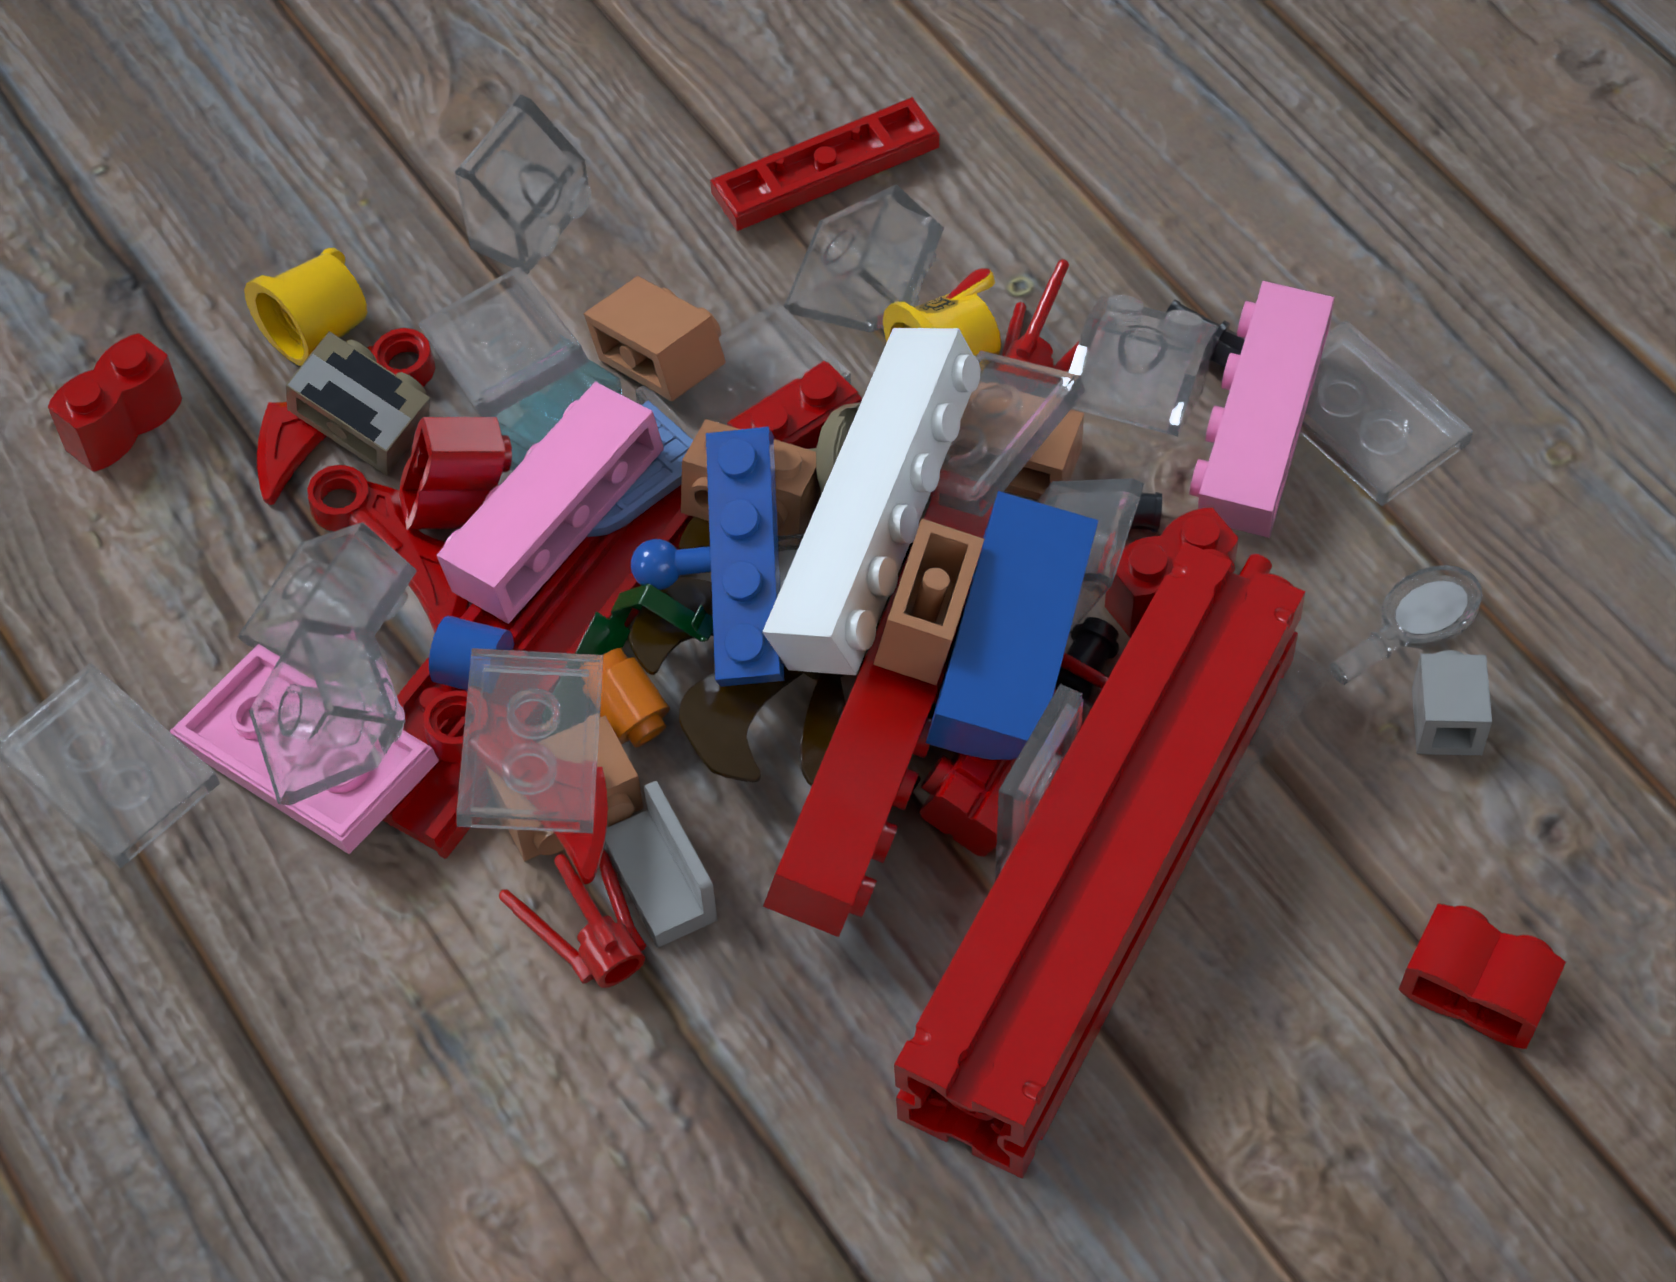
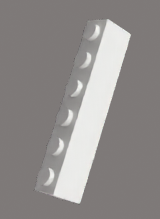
(873, 502)

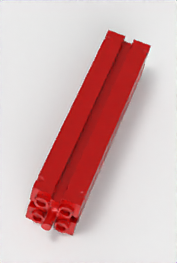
(1098, 859)

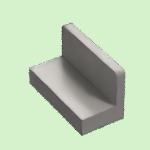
(661, 870)

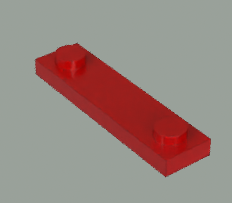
(824, 163)

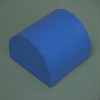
(453, 645)

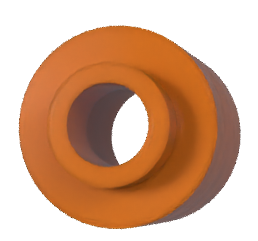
(631, 699)

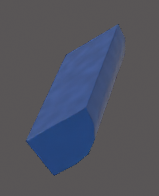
(1012, 628)

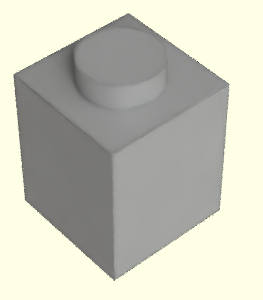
(1451, 704)

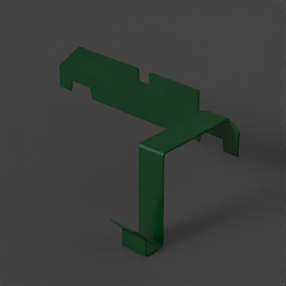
(611, 633)

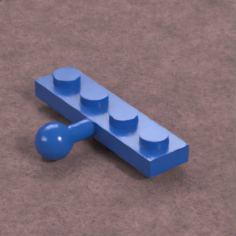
(740, 555)

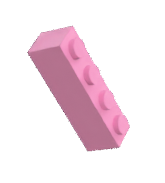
(1264, 406)
(550, 501)

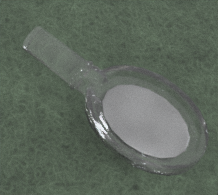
(1416, 613)

